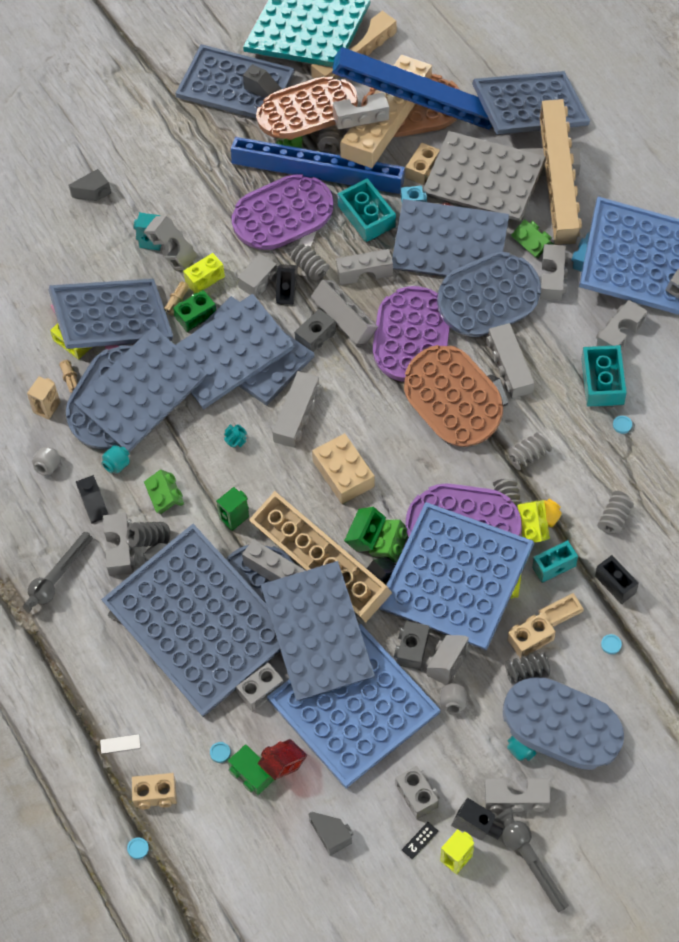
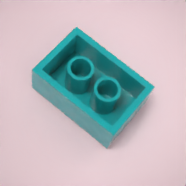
(366, 210)
(603, 375)

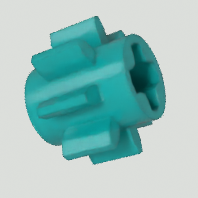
(235, 435)

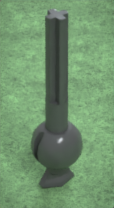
(42, 589)
(517, 837)

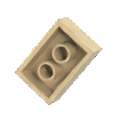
(343, 468)

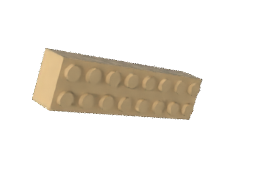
(367, 142)
(559, 172)
(313, 549)

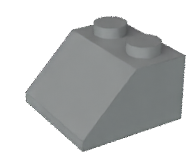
(448, 658)

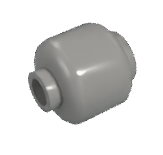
(46, 461)
(453, 698)

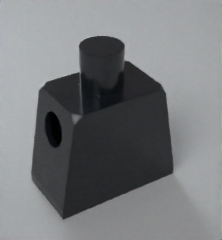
(476, 821)

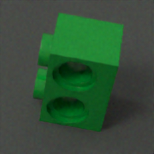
(195, 313)

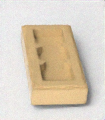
(562, 610)

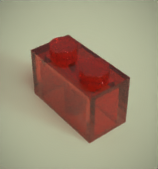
(282, 759)

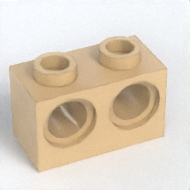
(421, 163)
(43, 397)
(534, 639)
(154, 785)

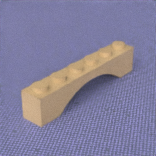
(380, 29)

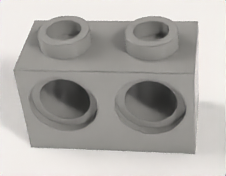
(262, 688)
(413, 793)

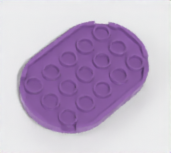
(282, 212)
(406, 326)
(473, 502)

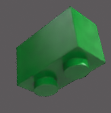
(233, 508)
(365, 529)
(245, 766)

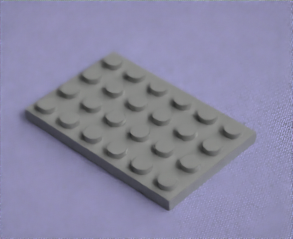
(484, 175)

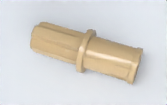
(176, 297)
(69, 375)

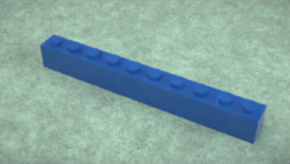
(410, 87)
(315, 164)

